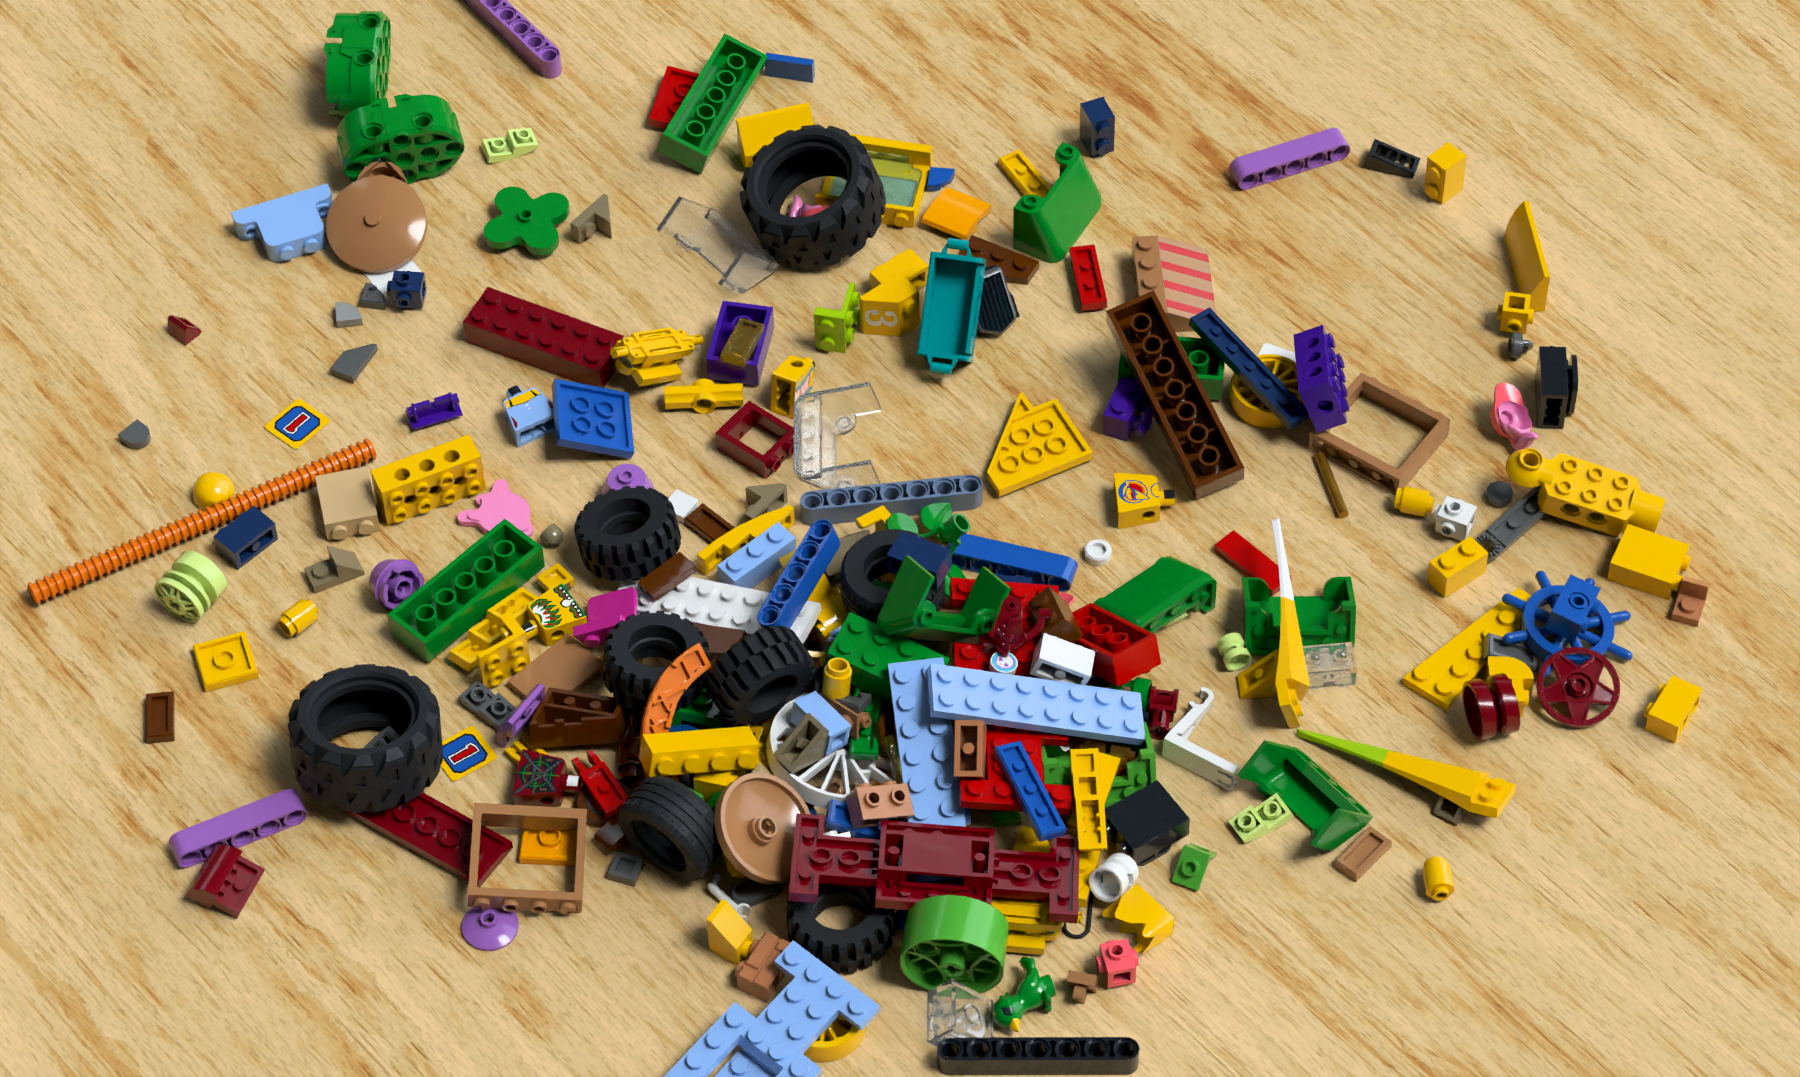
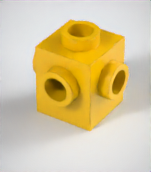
(1515, 312)

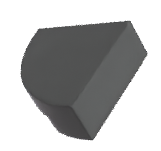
(372, 298)
(857, 703)

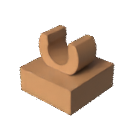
(1081, 983)

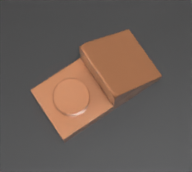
(1690, 601)

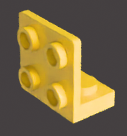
(506, 656)

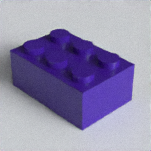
(727, 320)

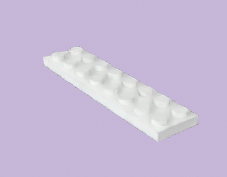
(720, 605)

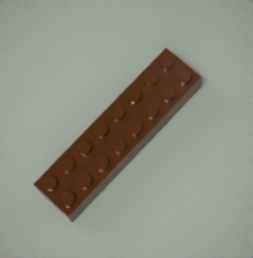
(1175, 395)

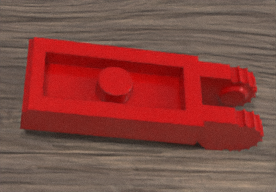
(600, 784)

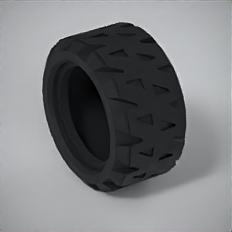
(799, 158)
(373, 776)

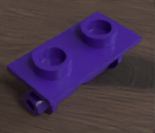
(430, 413)

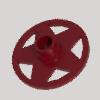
(1578, 687)

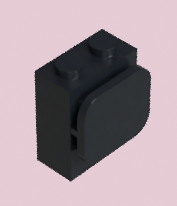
(1555, 386)
(1146, 823)

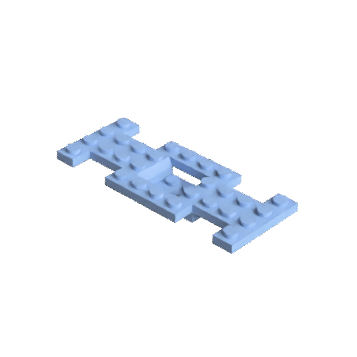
(785, 1029)

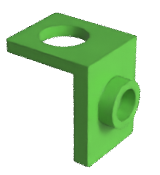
(1192, 865)

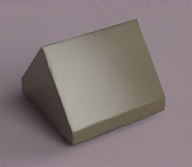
(1448, 810)

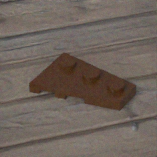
(1015, 266)

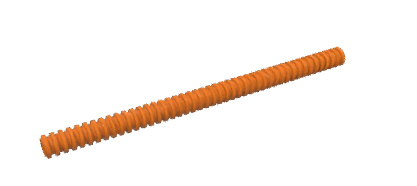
(199, 522)

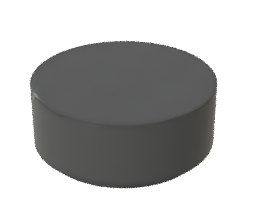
(1499, 494)

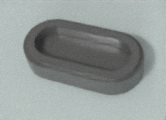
(753, 892)

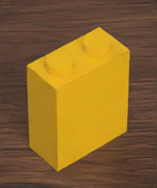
(1649, 562)

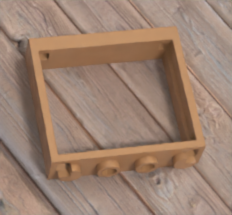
(1370, 466)
(530, 818)

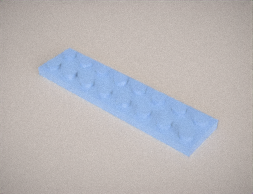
(1035, 704)
(924, 751)

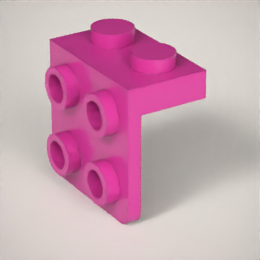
(604, 614)

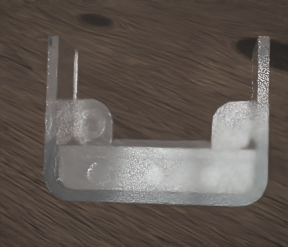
(720, 243)
(817, 422)

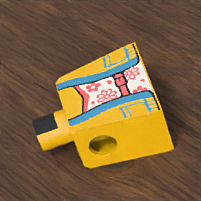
(789, 382)

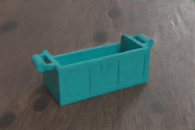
(951, 306)

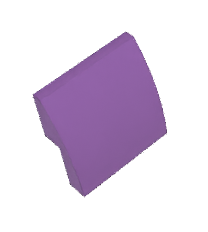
(520, 715)

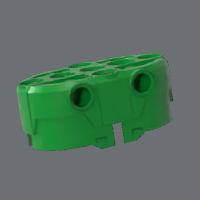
(360, 64)
(415, 135)

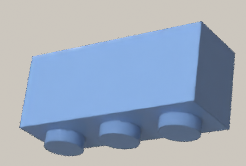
(757, 558)

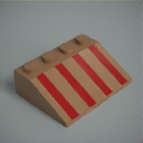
(1176, 274)

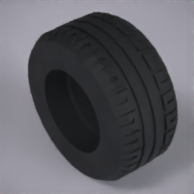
(866, 562)

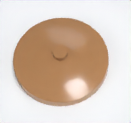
(376, 224)
(758, 826)

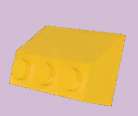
(761, 128)

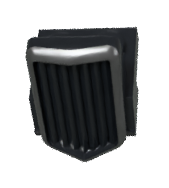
(997, 304)

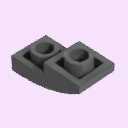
(485, 704)

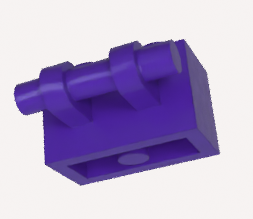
(1124, 411)

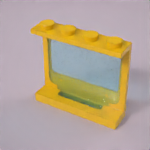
(903, 172)

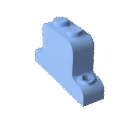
(287, 224)

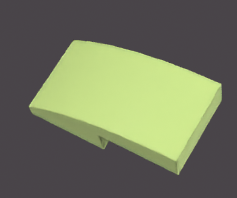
(513, 145)
(1263, 819)

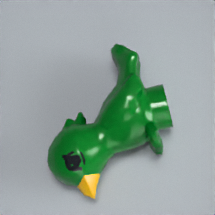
(1031, 994)

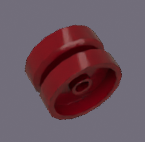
(1491, 706)

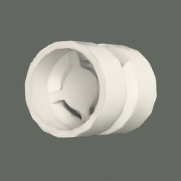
(1113, 877)

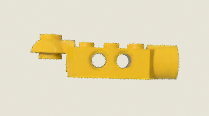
(1585, 492)

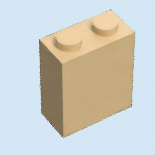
(347, 503)

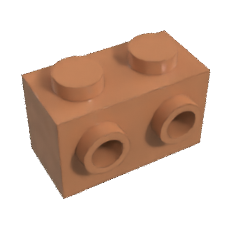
(875, 803)

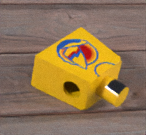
(1139, 499)

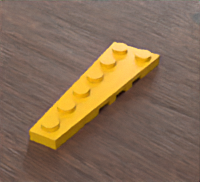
(1461, 659)

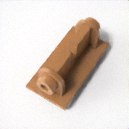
(856, 720)

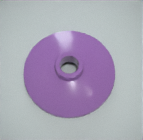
(490, 935)

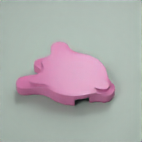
(495, 507)

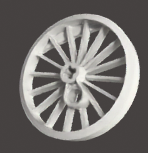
(837, 760)

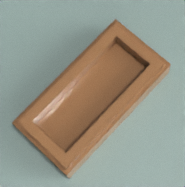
(1362, 854)

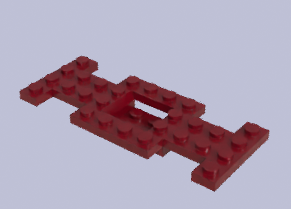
(938, 852)

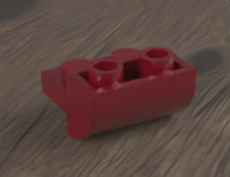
(225, 880)

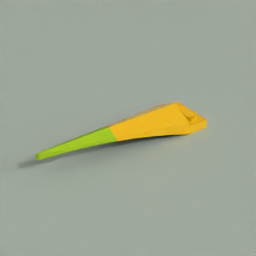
(1459, 784)

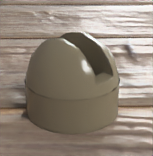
(552, 536)

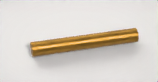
(1331, 484)

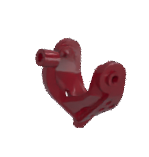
(1010, 626)

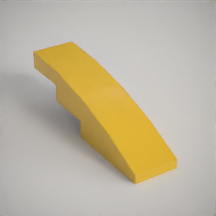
(740, 536)
(487, 632)
(1088, 799)

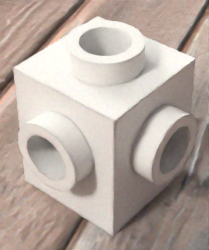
(1454, 518)

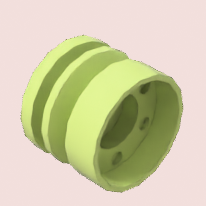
(190, 586)

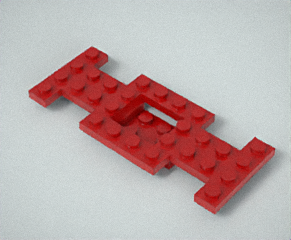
(996, 791)

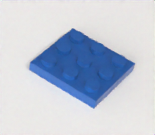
(592, 418)

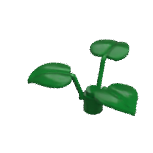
(941, 524)

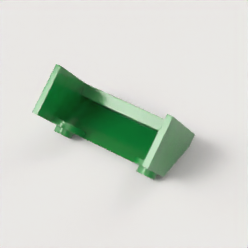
(911, 616)
(1307, 792)

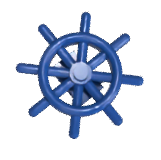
(1567, 620)

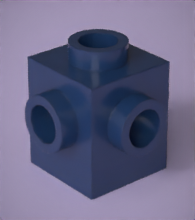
(407, 289)

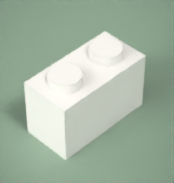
(1061, 661)

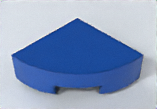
(939, 177)

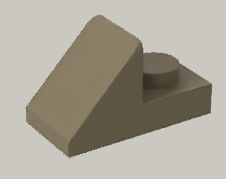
(592, 219)
(764, 499)
(338, 569)

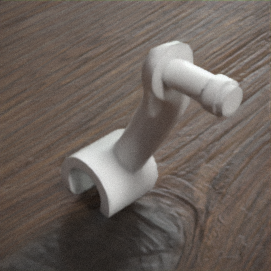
(742, 908)

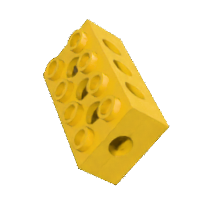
(445, 465)

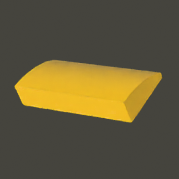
(1527, 256)

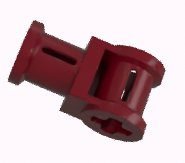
(1161, 711)

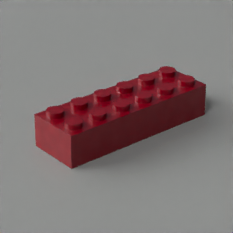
(541, 338)

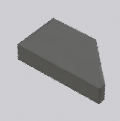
(353, 362)

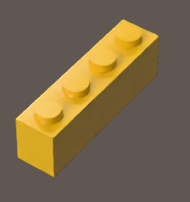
(699, 751)

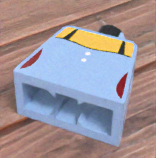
(528, 414)

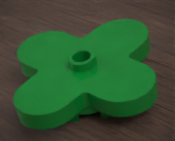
(526, 221)

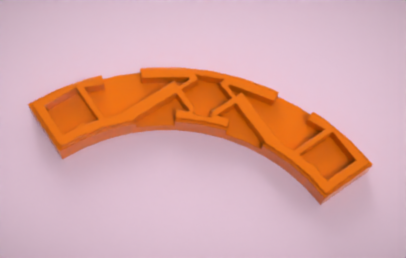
(668, 690)

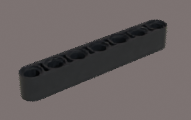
(1049, 1047)

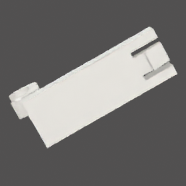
(1192, 757)

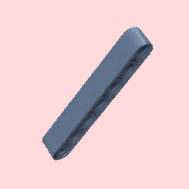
(904, 497)

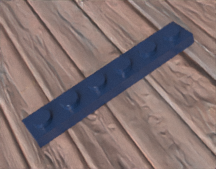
(1249, 368)

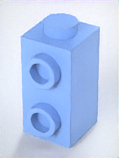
(827, 715)

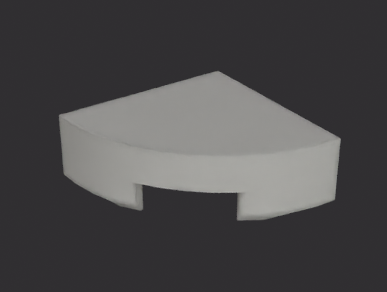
(347, 315)

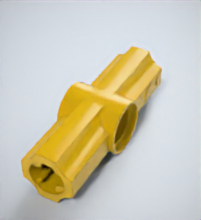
(703, 396)

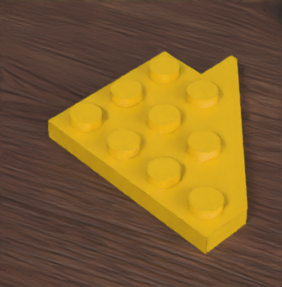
(1035, 446)

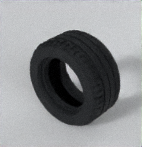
(671, 828)

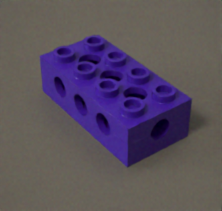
(1321, 378)

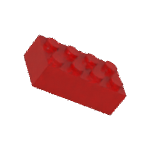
(1119, 645)

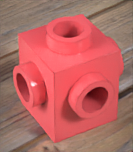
(1117, 962)

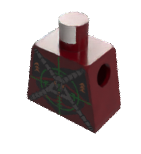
(543, 780)

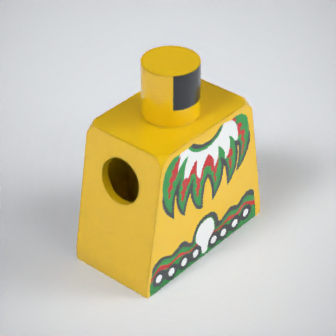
(553, 615)

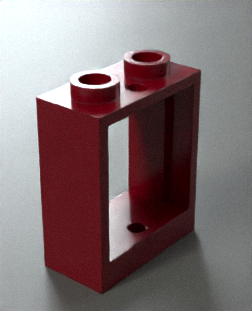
(739, 424)

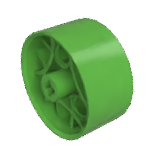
(955, 941)

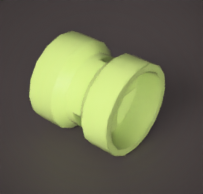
(1233, 650)

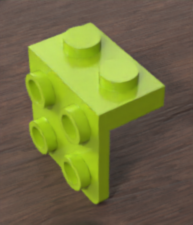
(835, 327)

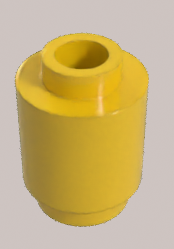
(1413, 501)
(298, 617)
(837, 678)
(1437, 878)

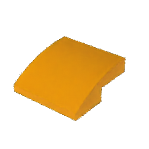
(956, 213)

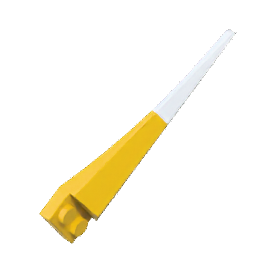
(1291, 673)

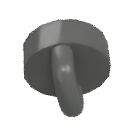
(1517, 345)

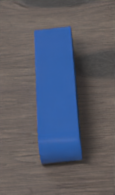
(1014, 560)
(800, 576)

